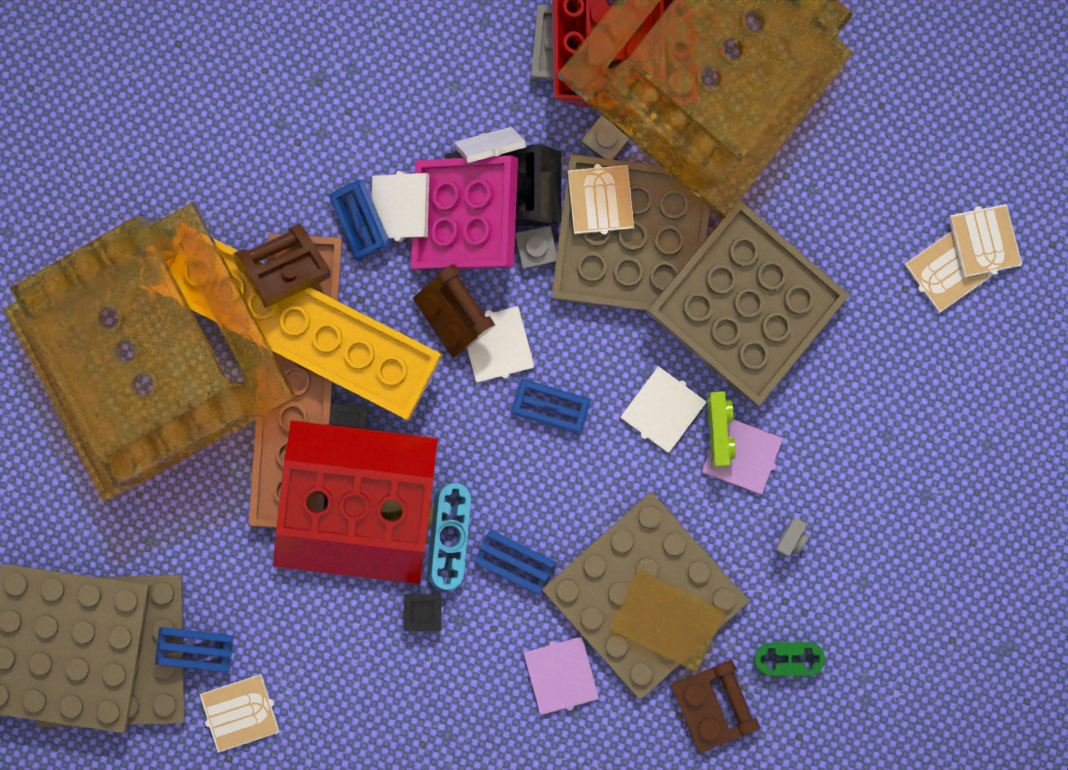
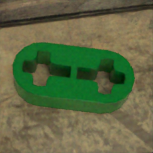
(789, 668)

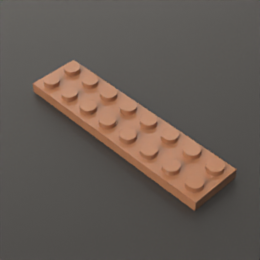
(311, 405)

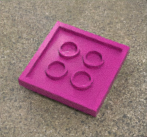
(468, 214)

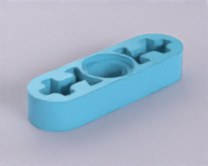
(443, 508)

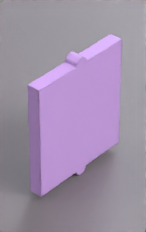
(754, 457)
(561, 675)

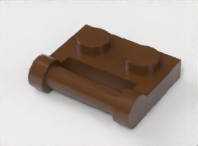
(287, 273)
(452, 311)
(703, 711)

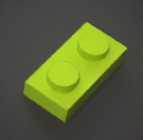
(719, 414)

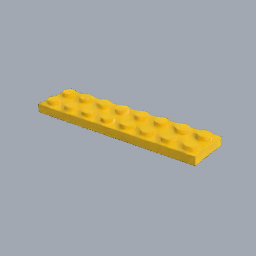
(330, 340)

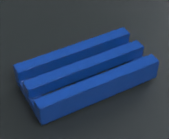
(371, 215)
(579, 415)
(542, 575)
(224, 653)

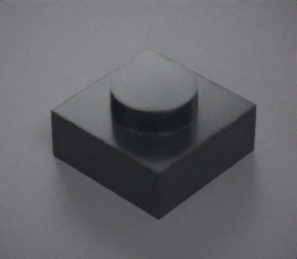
(348, 415)
(422, 612)

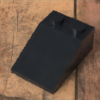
(537, 184)

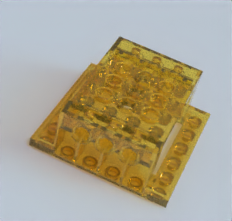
(699, 134)
(192, 404)

